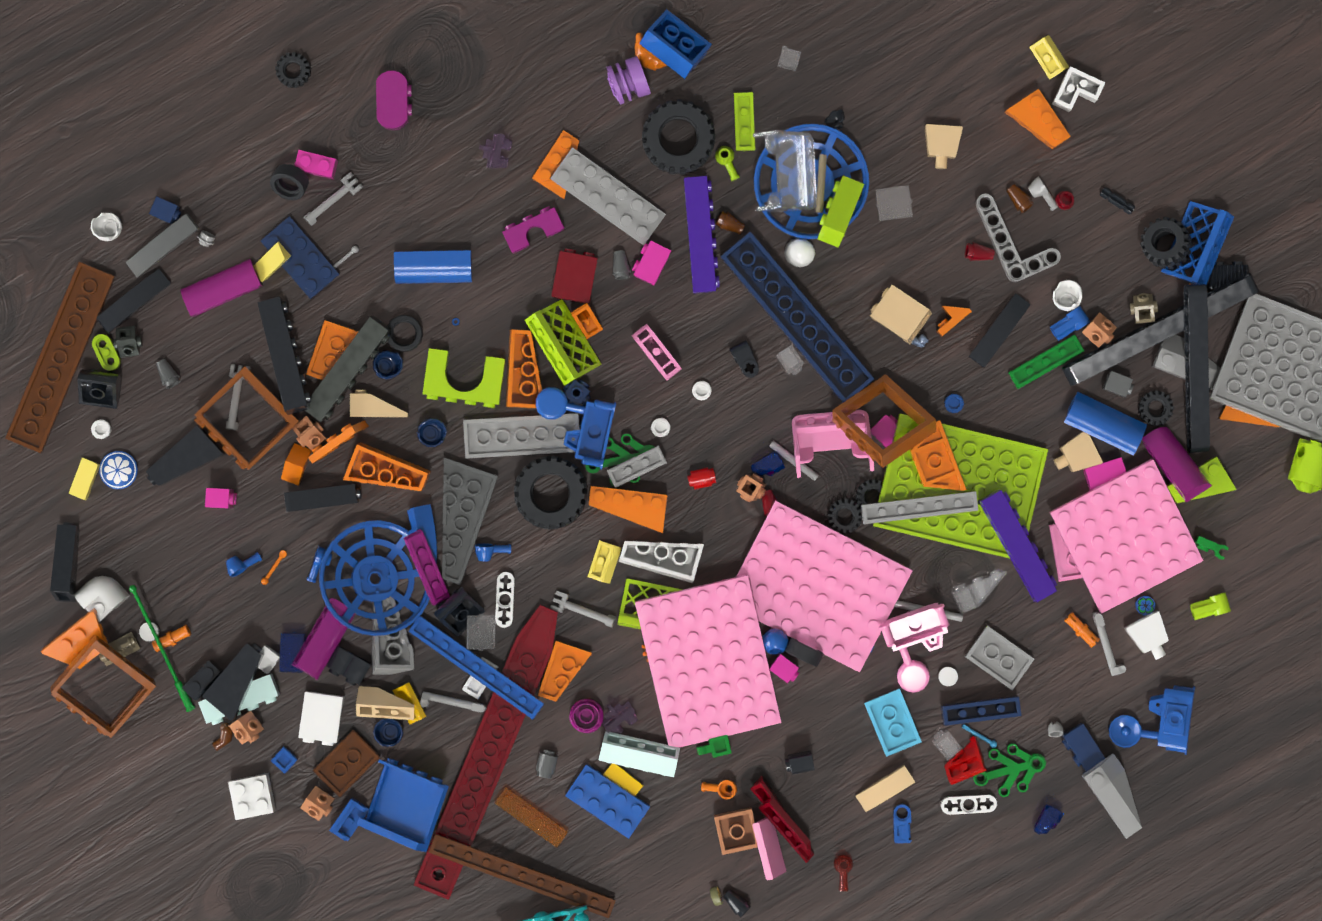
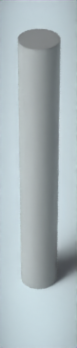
(791, 458)

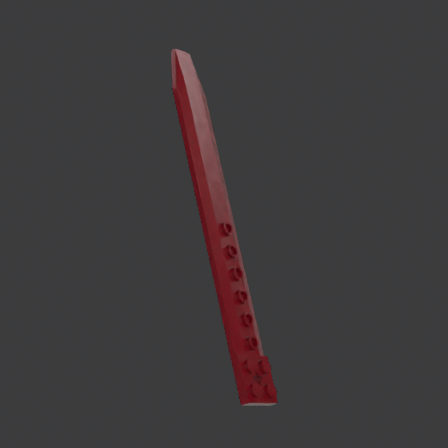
(489, 751)

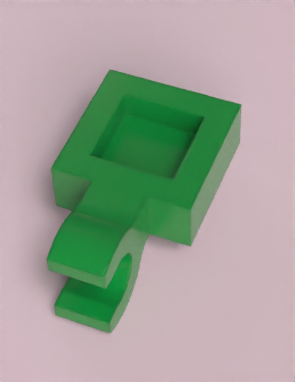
(1205, 545)
(717, 746)

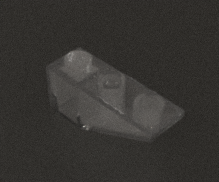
(974, 594)

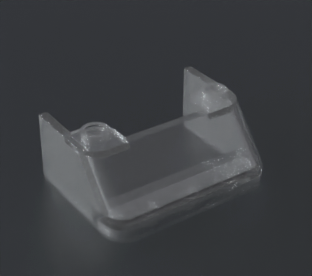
(794, 170)

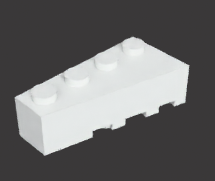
(664, 558)

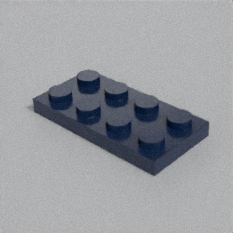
(307, 263)

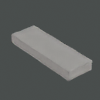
(636, 466)

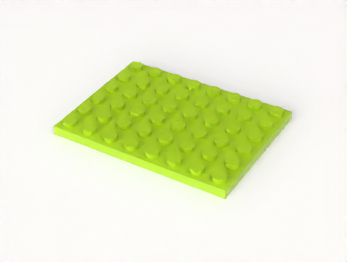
(985, 466)

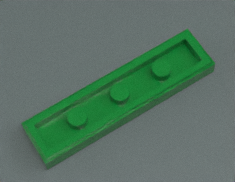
(1046, 362)

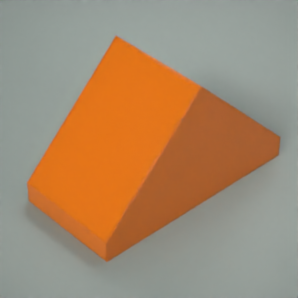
(586, 321)
(296, 464)

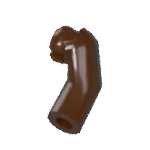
(225, 737)

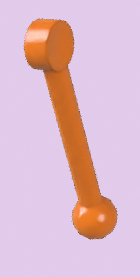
(282, 554)

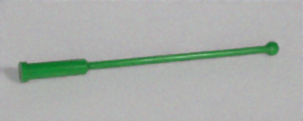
(178, 684)

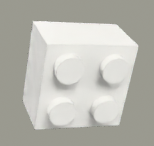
(252, 796)

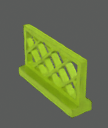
(554, 347)
(632, 620)

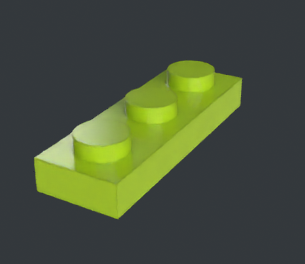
(744, 121)

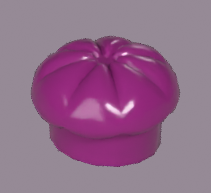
(586, 715)

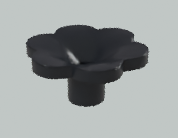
(835, 119)

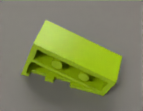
(840, 211)
(1215, 475)

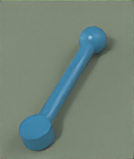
(993, 744)

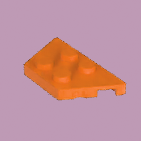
(936, 462)
(74, 639)

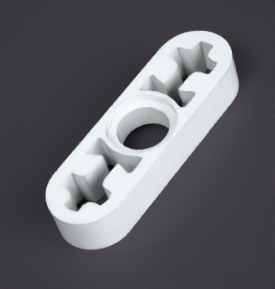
(499, 613)
(983, 809)

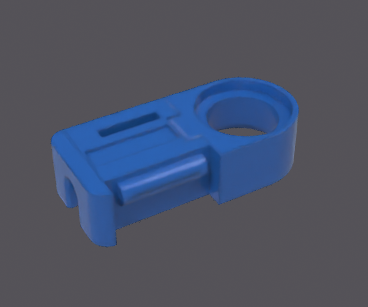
(901, 825)

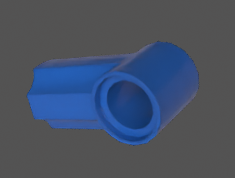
(1073, 321)

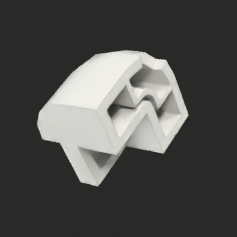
(102, 594)

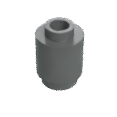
(546, 764)

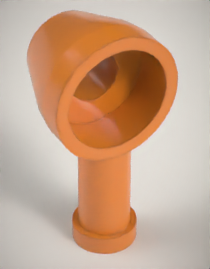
(721, 788)

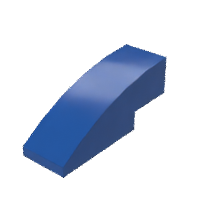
(422, 518)

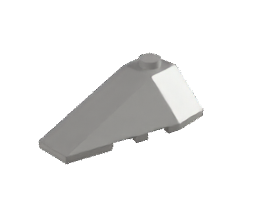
(1171, 359)
(393, 651)
(1113, 791)

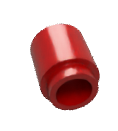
(701, 478)

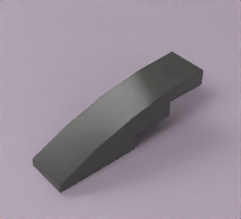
(162, 245)

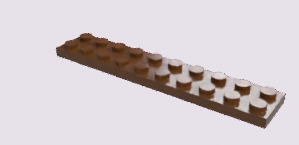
(60, 357)

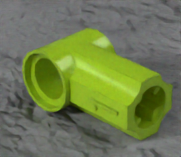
(1215, 606)

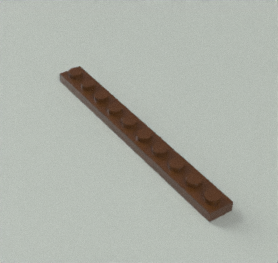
(521, 875)

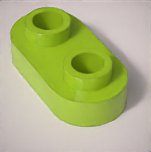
(105, 353)

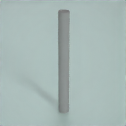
(910, 606)

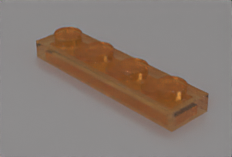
(531, 817)

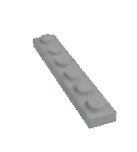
(919, 507)

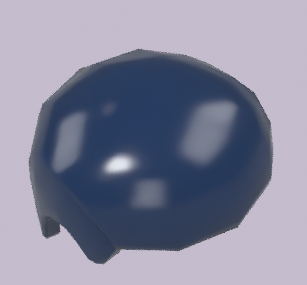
(387, 365)
(431, 432)
(388, 732)

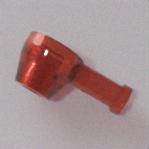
(843, 872)

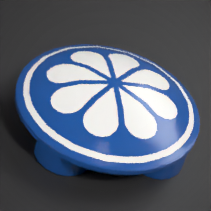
(118, 470)

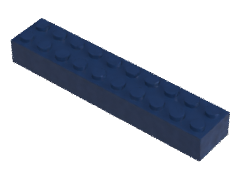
(797, 317)

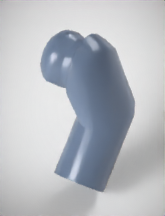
(920, 341)

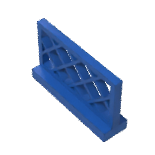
(1212, 244)

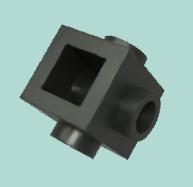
(126, 345)

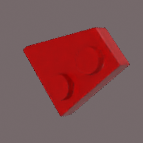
(965, 763)

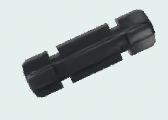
(1117, 200)

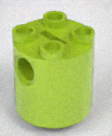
(1307, 466)

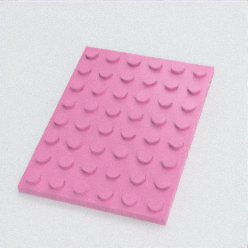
(821, 585)
(708, 661)

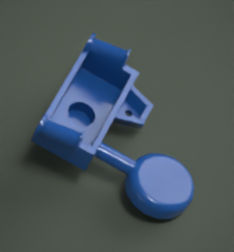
(595, 428)
(1175, 721)

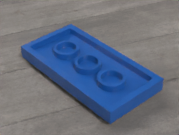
(607, 801)

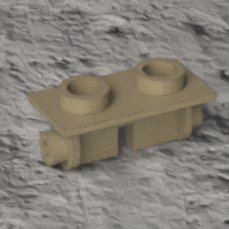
(125, 646)

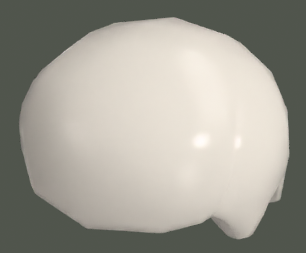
(106, 226)
(799, 252)
(1067, 295)

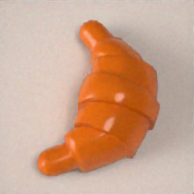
(645, 57)

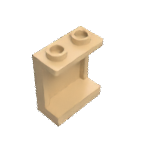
(900, 313)

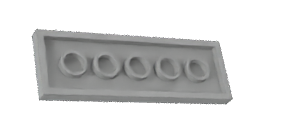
(607, 196)
(517, 435)

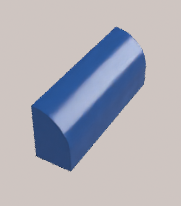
(433, 267)
(1105, 423)

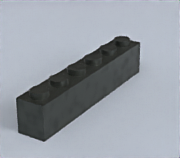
(347, 368)

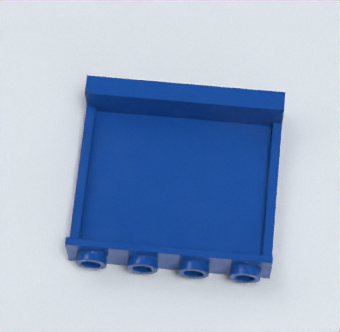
(405, 805)

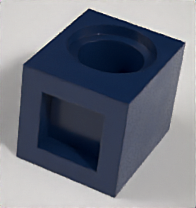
(165, 210)

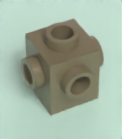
(1144, 308)

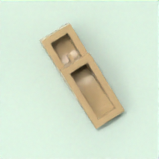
(885, 788)

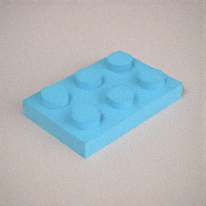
(892, 722)

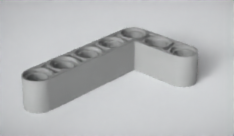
(1008, 244)

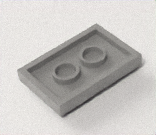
(999, 657)

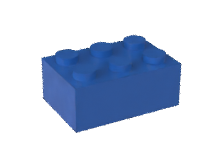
(675, 44)

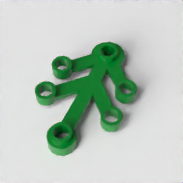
(624, 455)
(1013, 769)

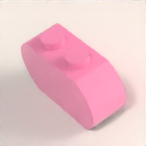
(656, 352)

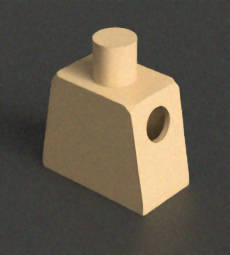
(942, 142)
(1078, 453)

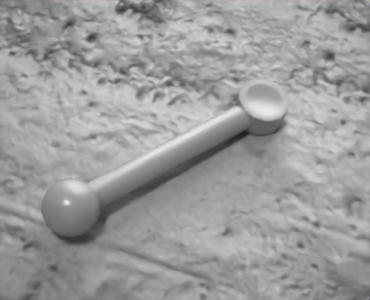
(355, 249)

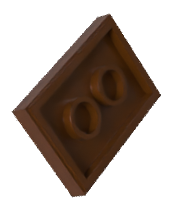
(346, 763)

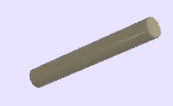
(821, 183)

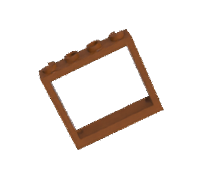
(228, 448)
(883, 457)
(124, 664)

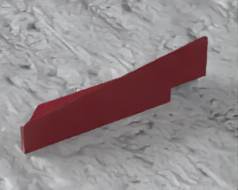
(781, 820)

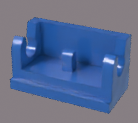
(347, 820)

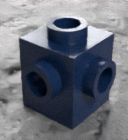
(584, 392)

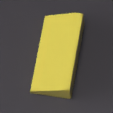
(1049, 57)
(271, 261)
(84, 479)
(604, 562)

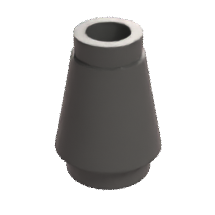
(621, 267)
(167, 374)

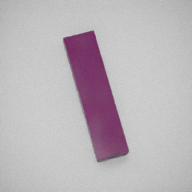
(426, 567)

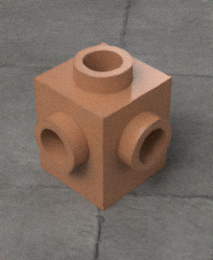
(1099, 330)
(311, 436)
(745, 490)
(247, 728)
(318, 803)

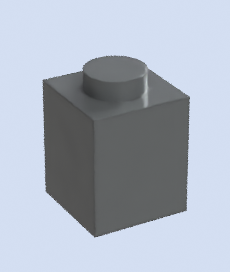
(1118, 384)

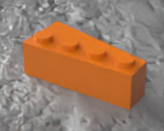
(523, 372)
(381, 468)
(635, 506)

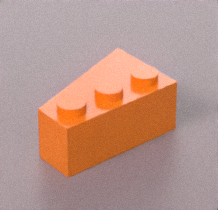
(1039, 119)

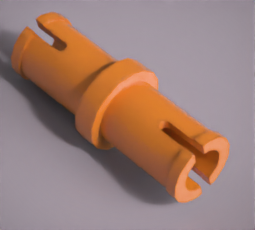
(1081, 629)
(172, 638)

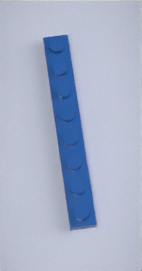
(476, 667)

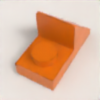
(956, 315)

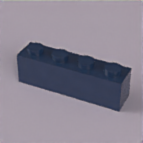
(981, 710)
(1083, 746)

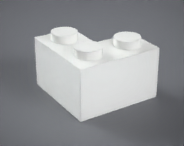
(1076, 84)

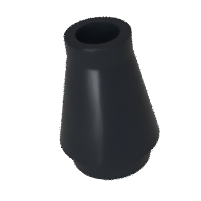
(737, 903)

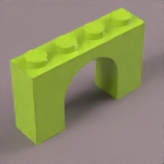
(487, 392)

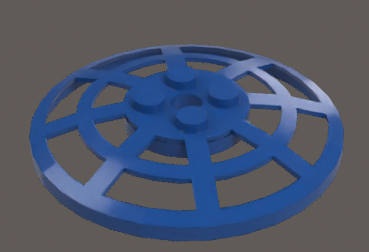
(829, 180)
(361, 579)

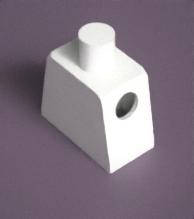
(1149, 634)

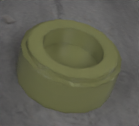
(716, 896)

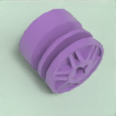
(628, 80)

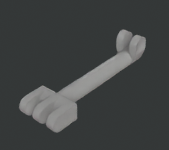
(348, 186)
(231, 423)
(563, 603)
(1099, 623)
(474, 706)

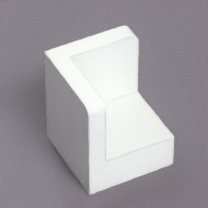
(269, 659)

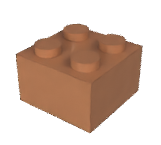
(736, 830)

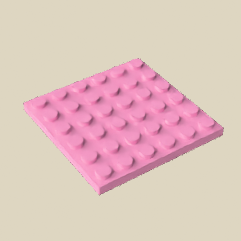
(1126, 536)

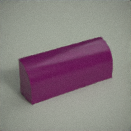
(221, 288)
(1176, 463)
(321, 641)

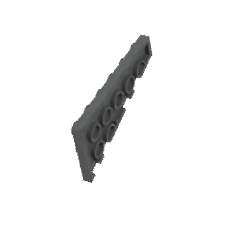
(464, 507)

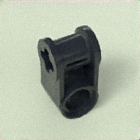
(743, 356)

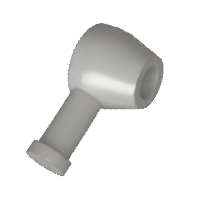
(1038, 188)

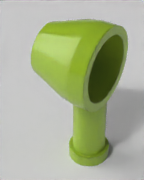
(727, 162)

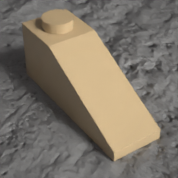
(370, 406)
(381, 704)

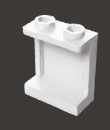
(321, 717)

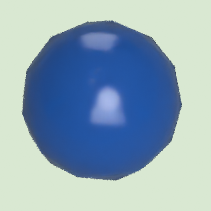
(775, 641)

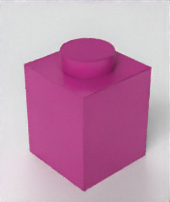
(784, 668)

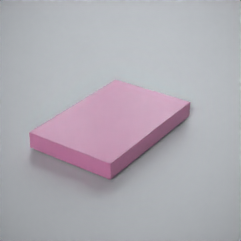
(1064, 562)
(769, 849)

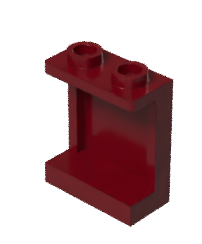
(574, 276)

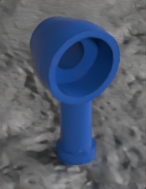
(485, 550)
(316, 563)
(236, 566)

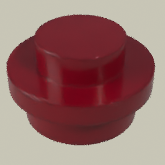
(1064, 200)

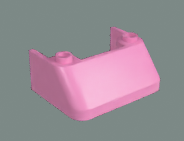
(819, 433)

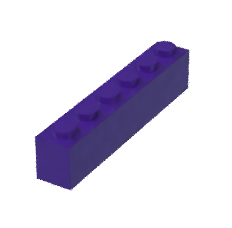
(700, 235)
(1017, 545)

